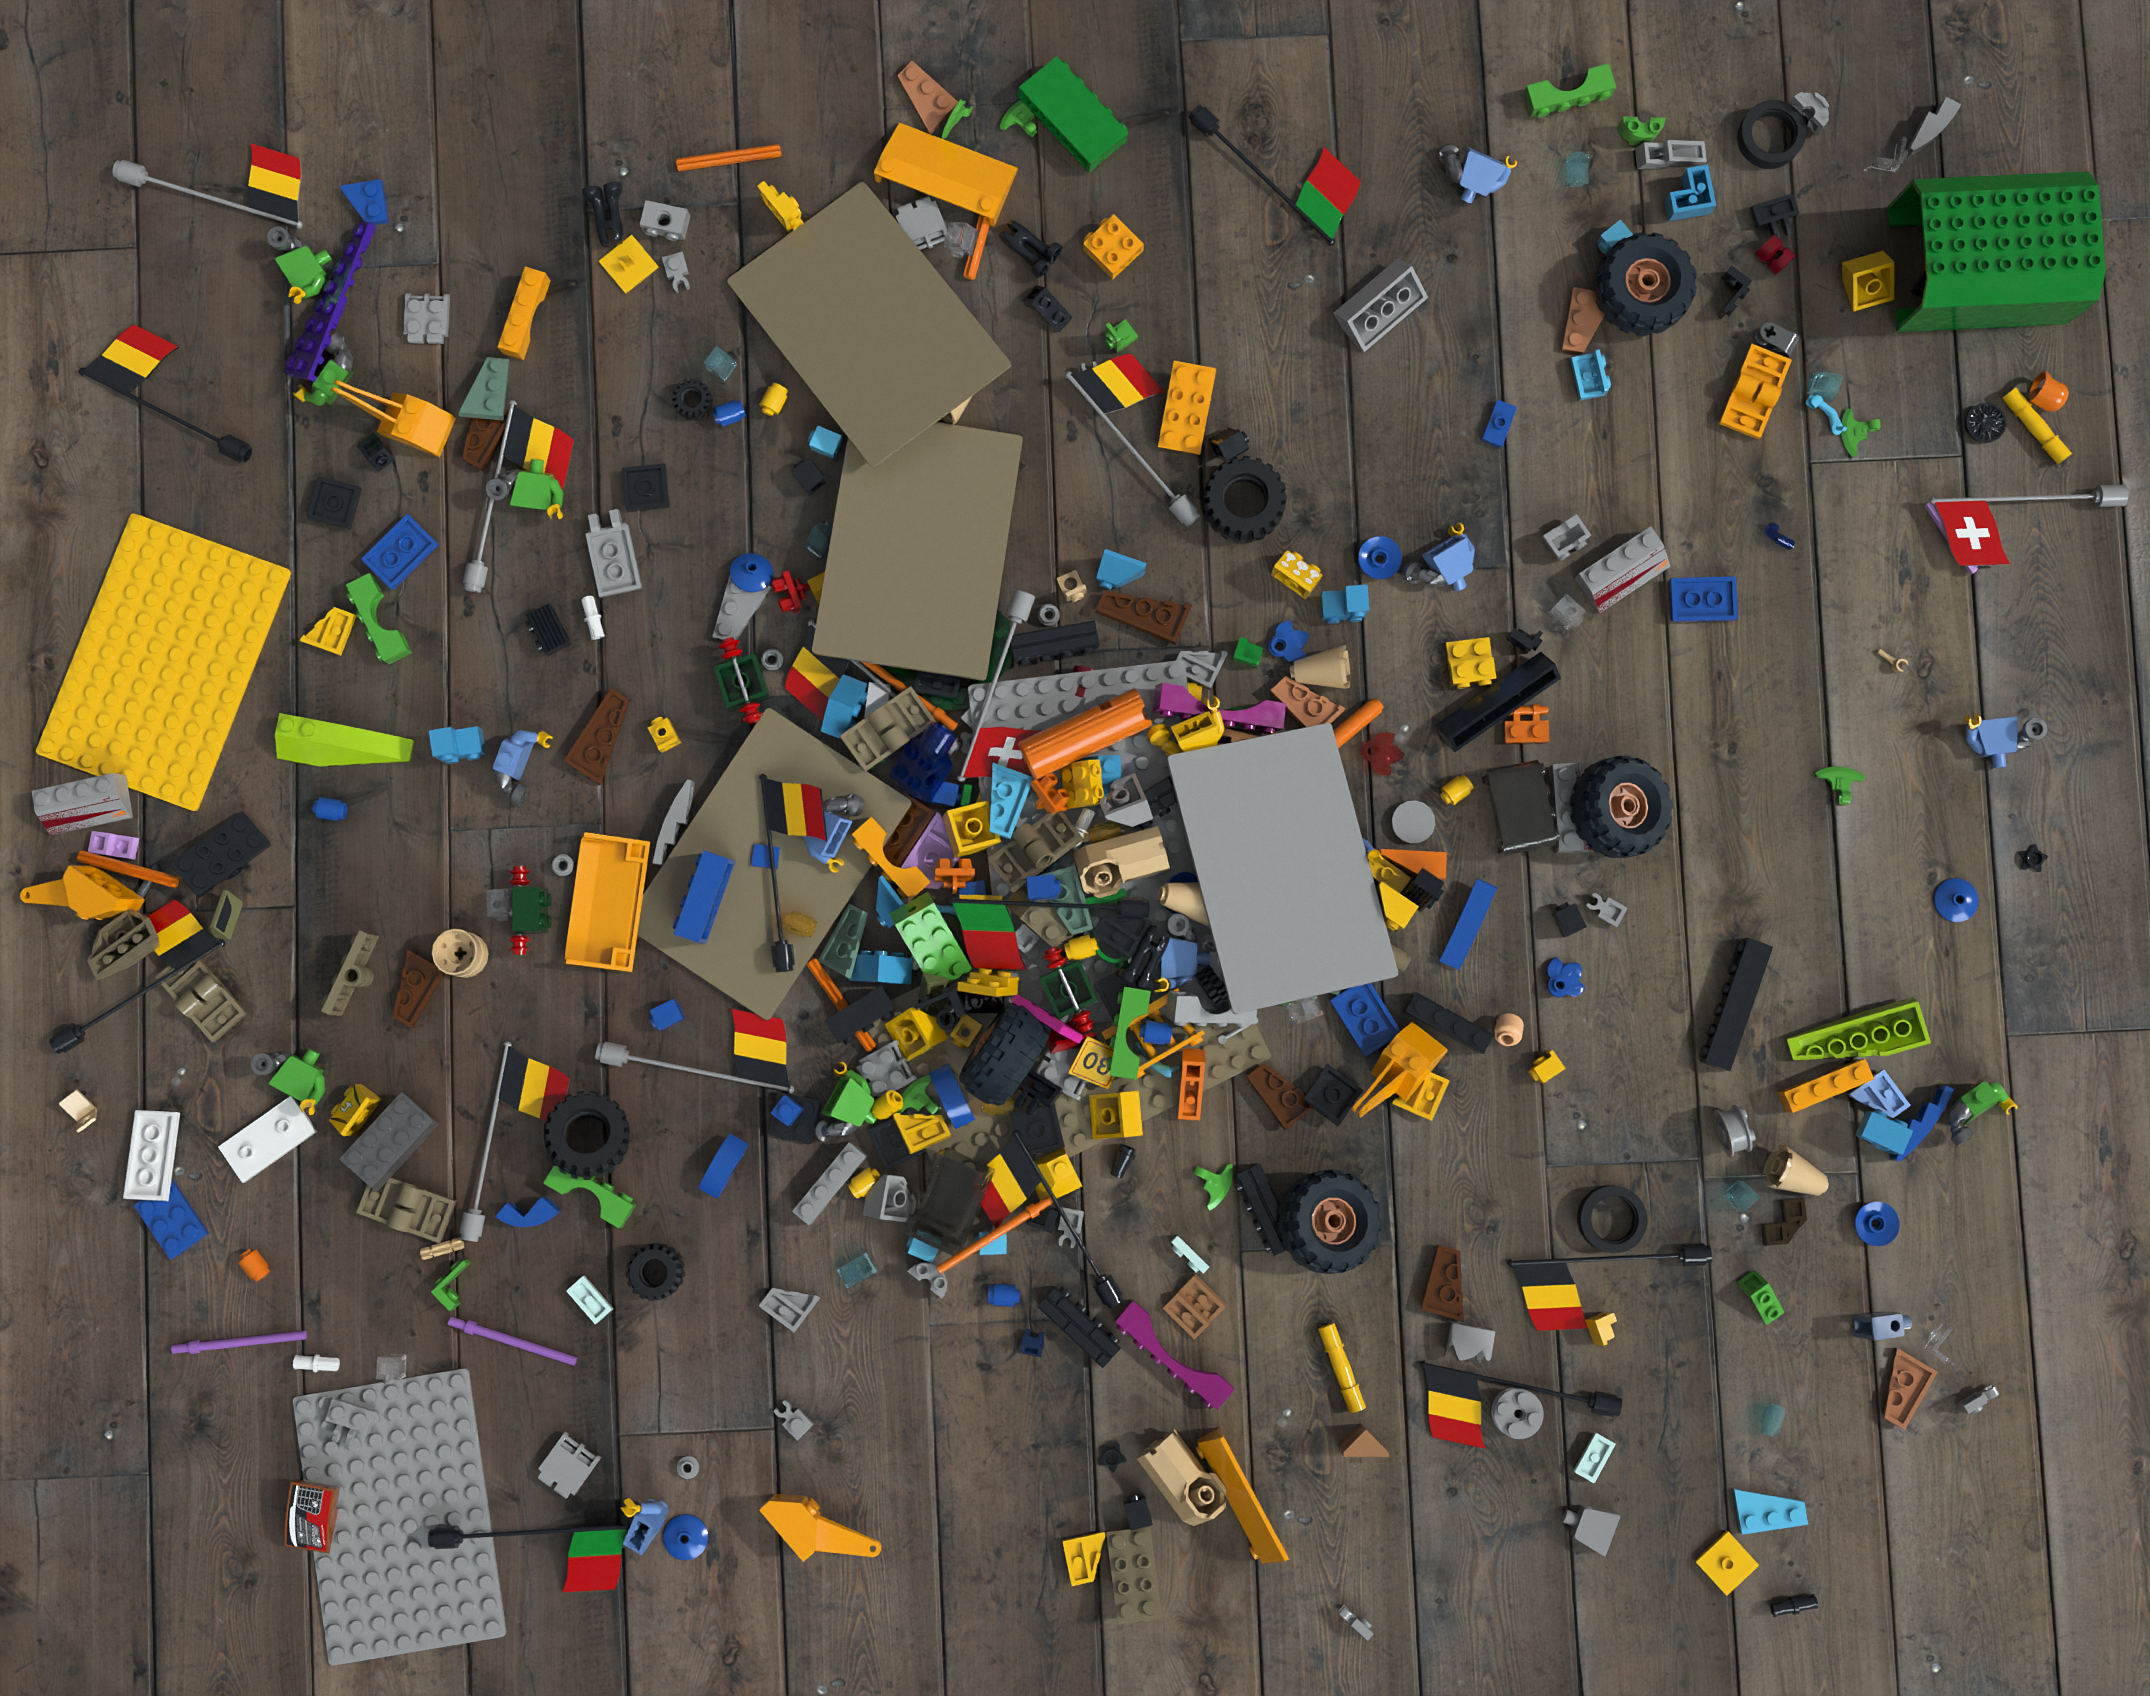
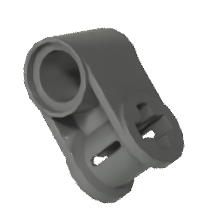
(1777, 340)

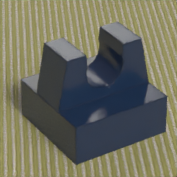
(1031, 1345)

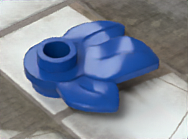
(1291, 641)
(1566, 976)

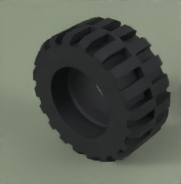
(1244, 471)
(586, 1107)

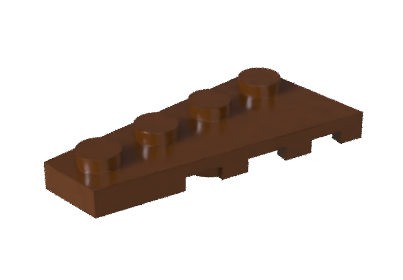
(1146, 615)
(597, 740)

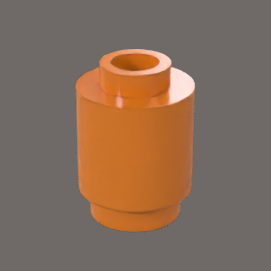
(254, 1265)

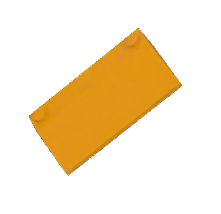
(946, 171)
(606, 902)
(1241, 1498)

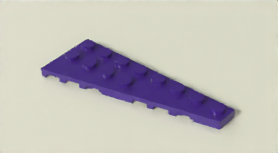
(328, 308)

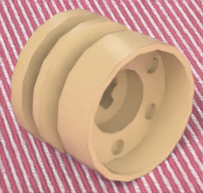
(448, 951)

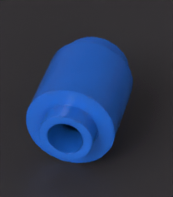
(729, 413)
(330, 809)
(1155, 1032)
(1003, 1295)

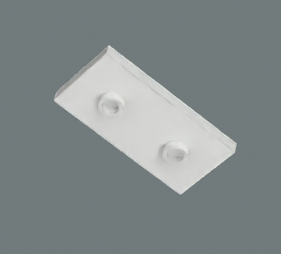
(267, 1139)
(151, 1155)

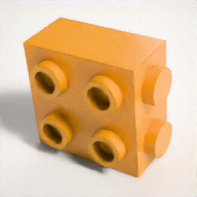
(1112, 246)

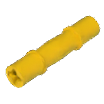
(2036, 426)
(1341, 1368)

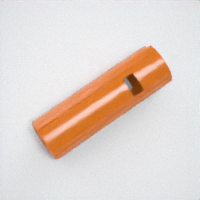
(1084, 734)

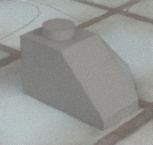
(1126, 802)
(890, 1199)

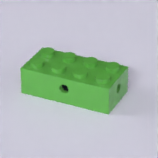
(930, 938)

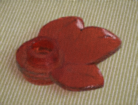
(1385, 753)

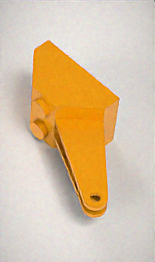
(406, 419)
(87, 892)
(1402, 1066)
(807, 1531)

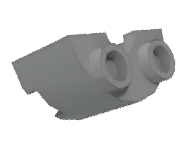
(1814, 108)
(1567, 537)
(928, 1271)

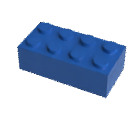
(704, 897)

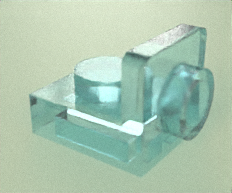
(1577, 169)

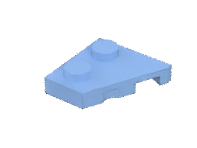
(1881, 1095)

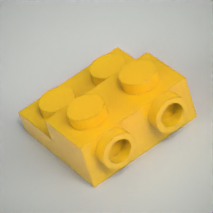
(782, 206)
(1470, 662)
(1083, 783)
(990, 983)

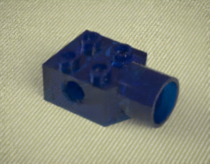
(925, 762)

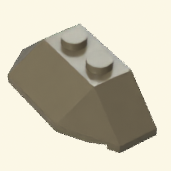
(1042, 921)
(122, 944)

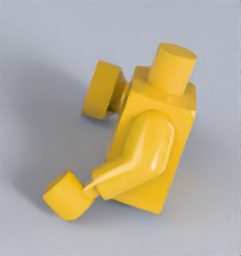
(1192, 734)

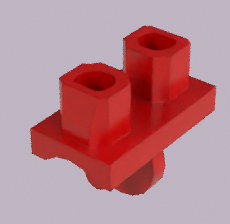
(785, 583)

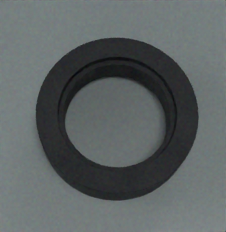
(1786, 113)
(1639, 1219)

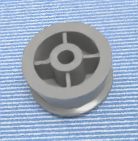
(1733, 1130)
(1530, 1415)

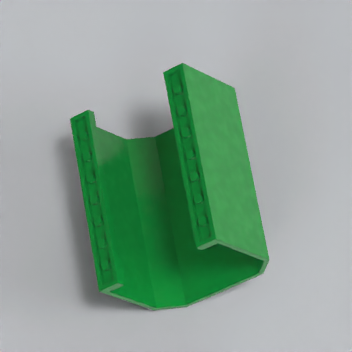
(2004, 249)

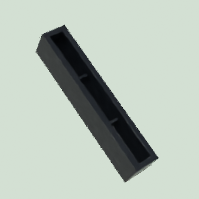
(1498, 701)
(1736, 1004)

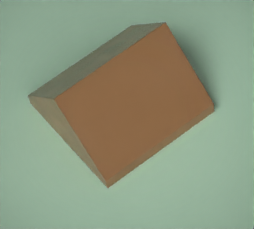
(1362, 1444)

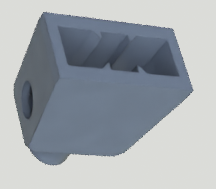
(1880, 1325)

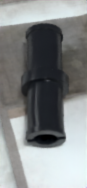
(1794, 1605)

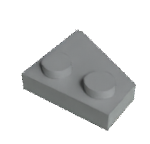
(1202, 666)
(788, 1307)

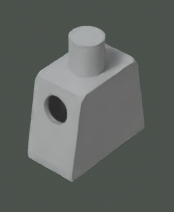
(1592, 1527)

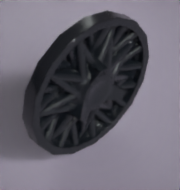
(1985, 423)

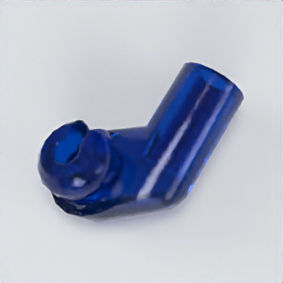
(1780, 539)

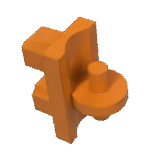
(1048, 796)
(954, 877)

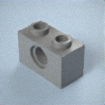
(655, 212)

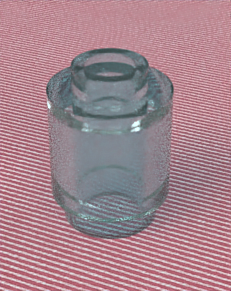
(1772, 1419)

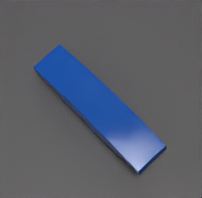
(1468, 923)
(1925, 1119)

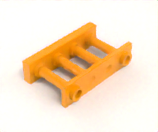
(1154, 1013)

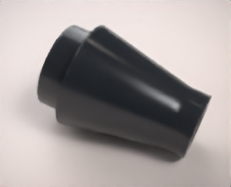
(943, 1019)
(1122, 1160)

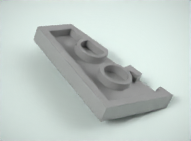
(737, 610)

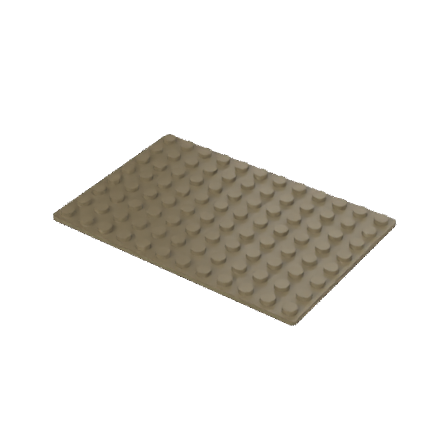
(868, 324)
(920, 553)
(729, 825)

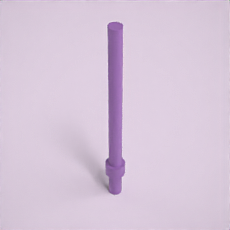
(471, 1327)
(197, 1346)

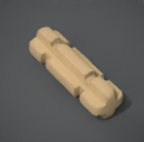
(441, 1248)

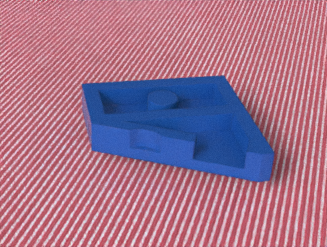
(368, 200)

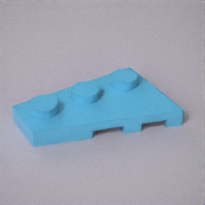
(1007, 799)
(1766, 1512)

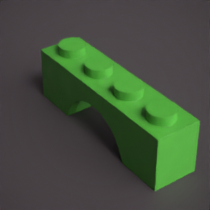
(1545, 98)
(366, 595)
(1133, 1004)
(614, 1206)

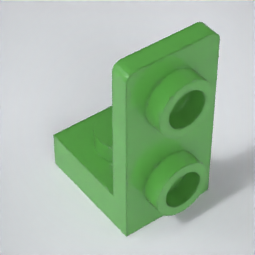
(1119, 336)
(448, 1296)
(1762, 1296)

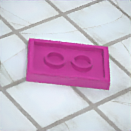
(1048, 1019)

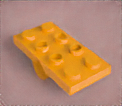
(1755, 391)
(1187, 407)

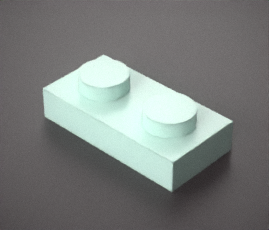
(1195, 1262)
(589, 1299)
(1594, 1457)

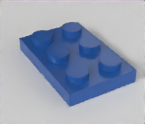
(400, 552)
(1703, 599)
(1365, 1017)
(172, 1222)

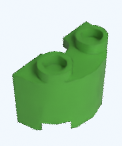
(1637, 132)

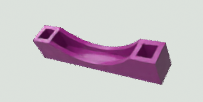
(1176, 700)
(1207, 1384)

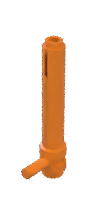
(1357, 721)

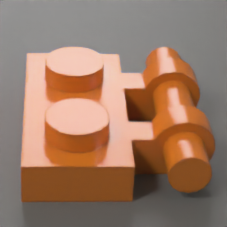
(1527, 731)

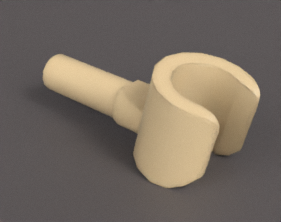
(1894, 662)

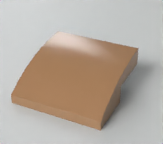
(1194, 1306)

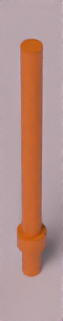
(937, 713)
(1030, 1212)

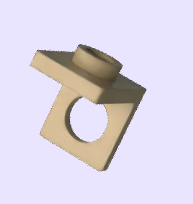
(1075, 594)
(79, 1108)

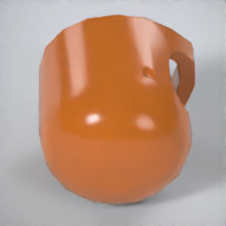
(2052, 394)

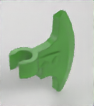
(1019, 115)
(955, 116)
(1856, 431)
(1840, 780)
(916, 1097)
(1216, 1184)

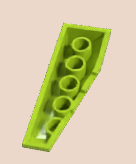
(335, 744)
(1864, 1034)

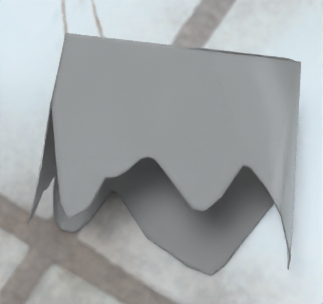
(1470, 1341)

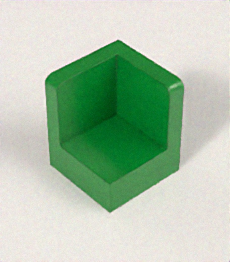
(1247, 653)

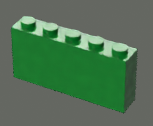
(1073, 114)

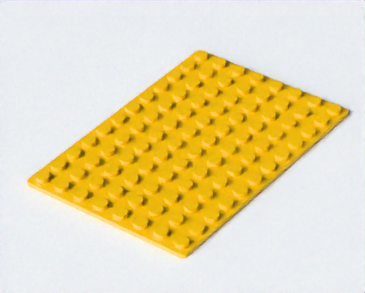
(164, 661)

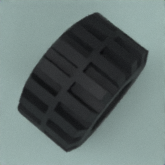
(636, 1271)

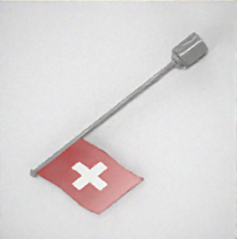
(1974, 532)
(999, 743)

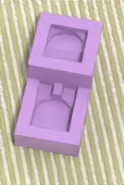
(113, 845)

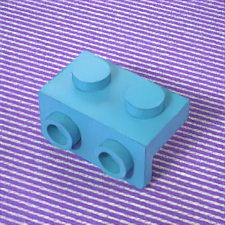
(1590, 375)

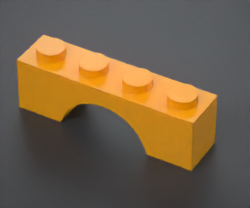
(529, 294)
(871, 838)
(1826, 1086)

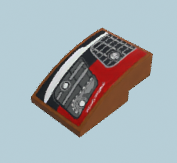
(311, 1515)

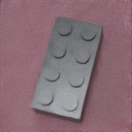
(389, 1141)

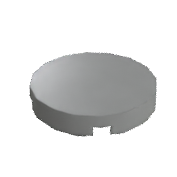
(1413, 822)

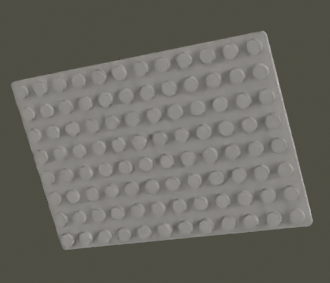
(1281, 867)
(412, 1472)

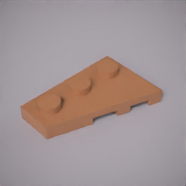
(927, 96)
(1581, 321)
(1305, 705)
(1906, 1388)

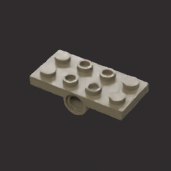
(887, 729)
(1034, 848)
(346, 981)
(203, 999)
(408, 1209)
(1134, 1576)

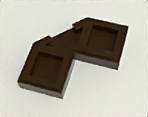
(1793, 1216)

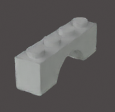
(1185, 1008)
(829, 1183)

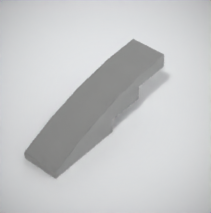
(678, 814)

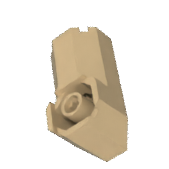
(1120, 860)
(1183, 1480)

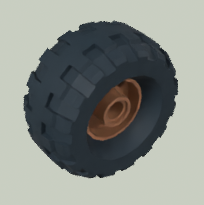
(1645, 284)
(1621, 807)
(1004, 1055)
(1329, 1221)

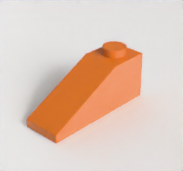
(1414, 861)
(1191, 1084)

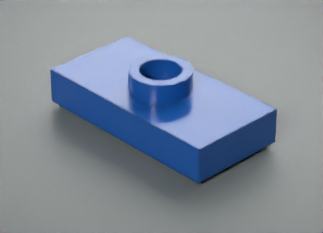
(1499, 423)

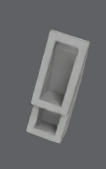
(1933, 125)
(1670, 154)

